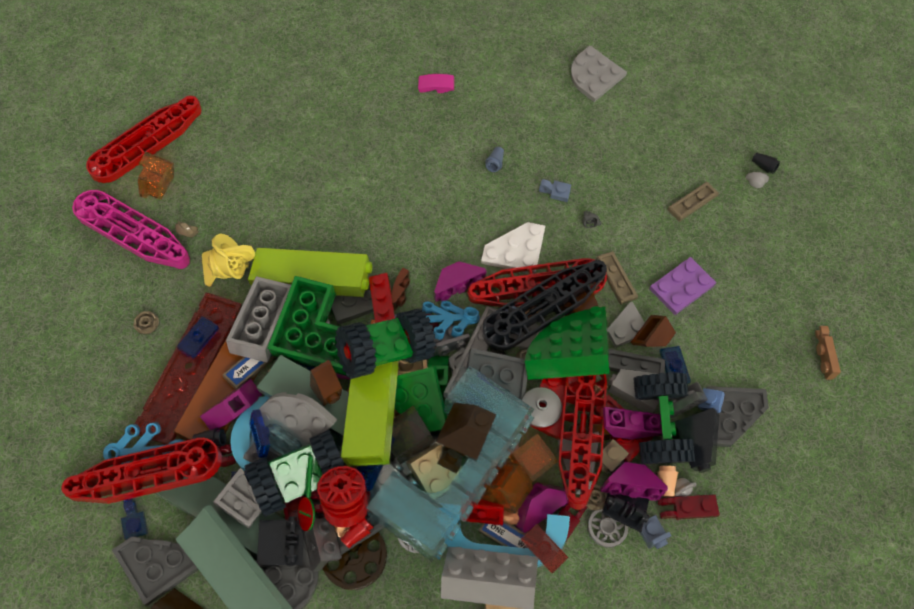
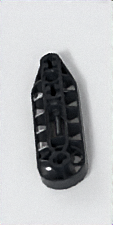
(554, 297)

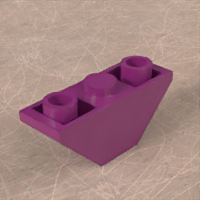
(457, 279)
(231, 405)
(631, 424)
(635, 481)
(541, 501)

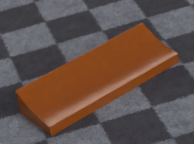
(209, 393)

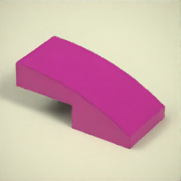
(439, 82)

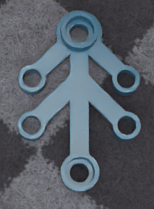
(467, 316)
(120, 449)

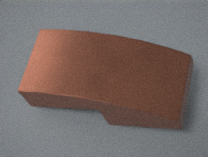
(398, 291)

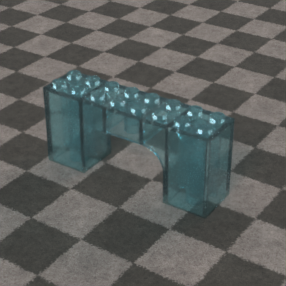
(431, 519)

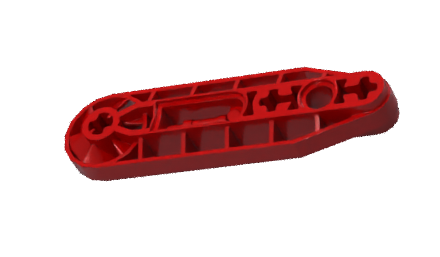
(146, 136)
(522, 283)
(585, 398)
(186, 461)

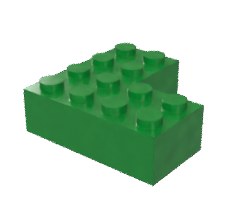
(302, 326)

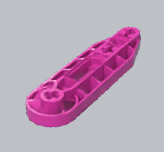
(99, 214)

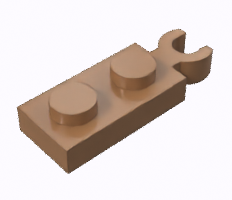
(827, 352)

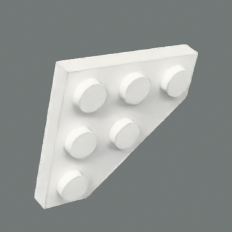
(516, 248)

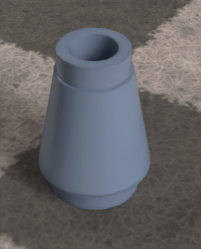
(495, 160)

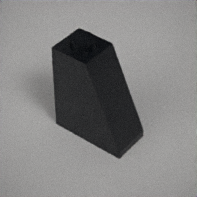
(704, 431)

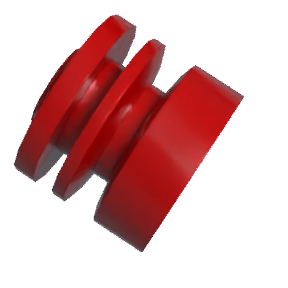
(343, 496)

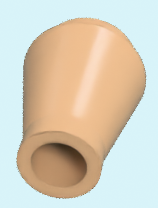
(669, 476)

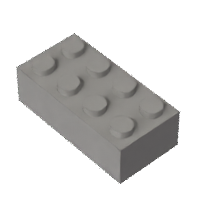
(257, 319)
(489, 578)

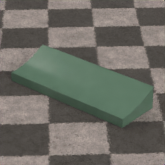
(294, 379)
(196, 496)
(228, 564)

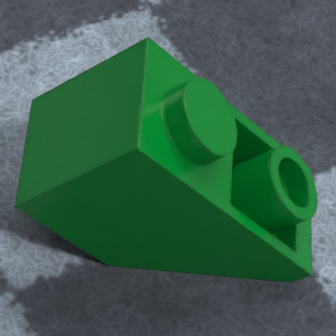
(442, 368)

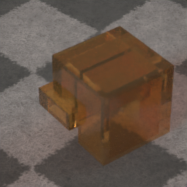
(155, 176)
(534, 457)
(509, 487)

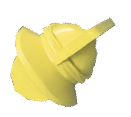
(226, 259)

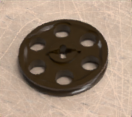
(358, 565)

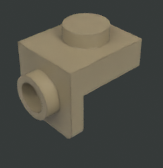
(612, 456)

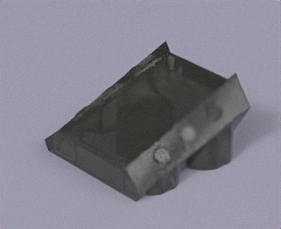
(410, 435)

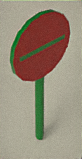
(306, 509)

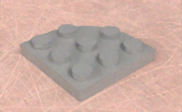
(595, 73)
(297, 415)

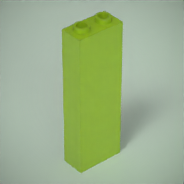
(343, 270)
(370, 417)

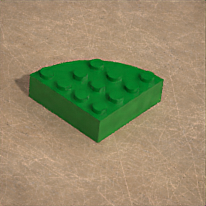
(571, 347)

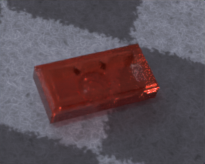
(544, 548)

